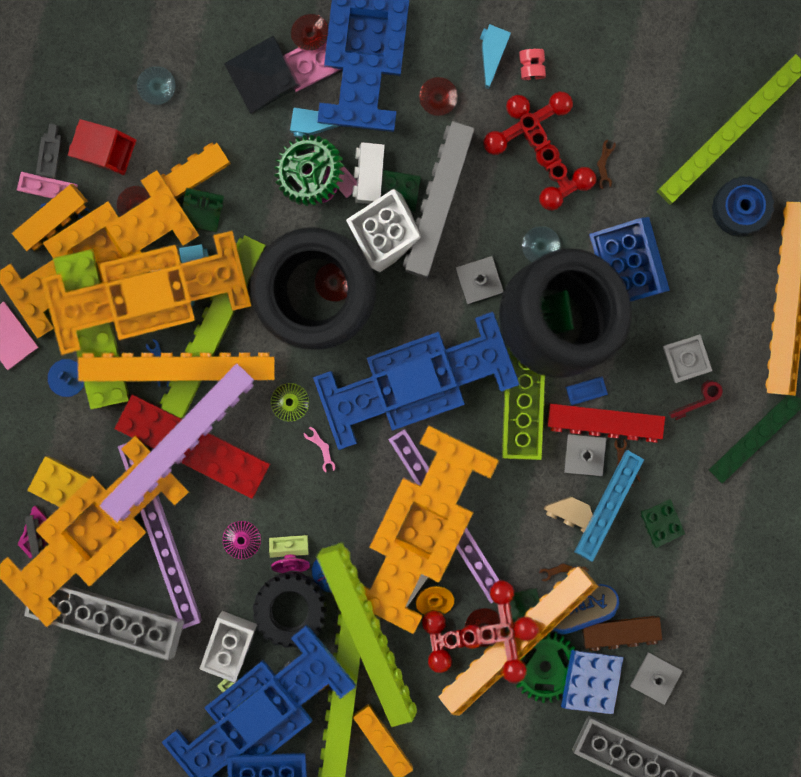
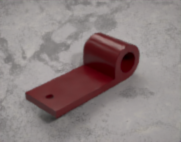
(710, 391)

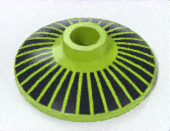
(299, 406)

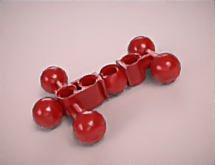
(518, 108)
(524, 628)

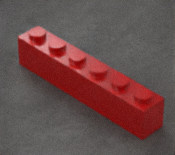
(605, 421)

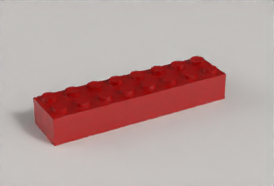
(210, 456)

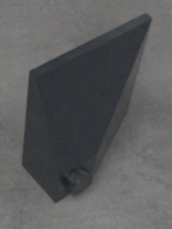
(262, 74)

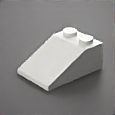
(228, 646)

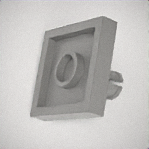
(479, 280)
(687, 358)
(585, 455)
(656, 678)

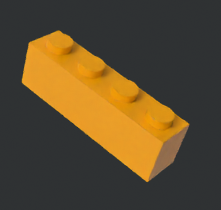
(196, 170)
(49, 217)
(383, 741)

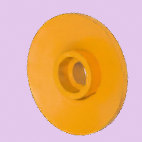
(435, 599)

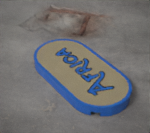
(596, 608)

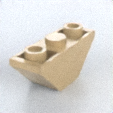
(571, 510)

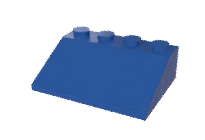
(634, 256)
(267, 765)

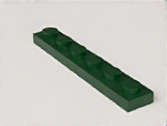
(755, 438)

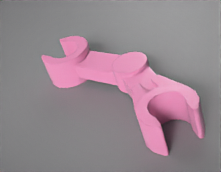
(324, 447)

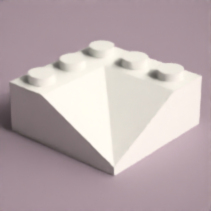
(384, 230)

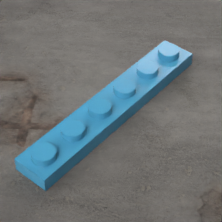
(609, 505)

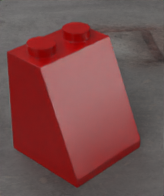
(102, 146)

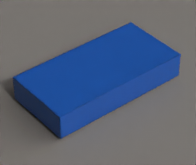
(586, 390)

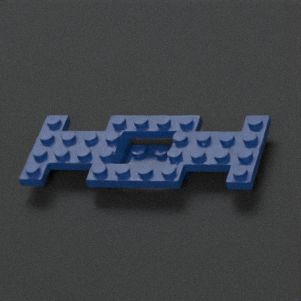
(372, 49)
(413, 374)
(267, 716)

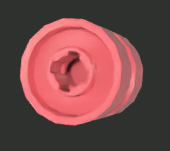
(536, 69)

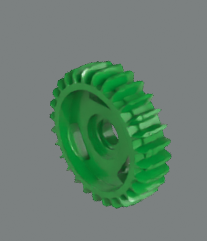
(312, 183)
(556, 675)

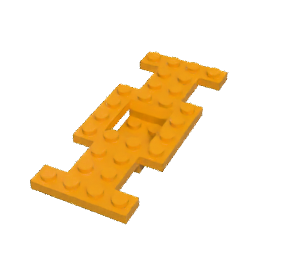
(110, 239)
(149, 299)
(429, 529)
(88, 544)

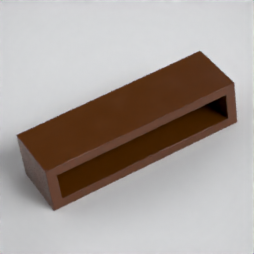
(621, 632)

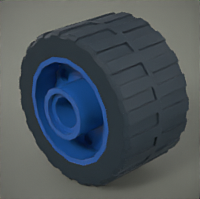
(732, 217)

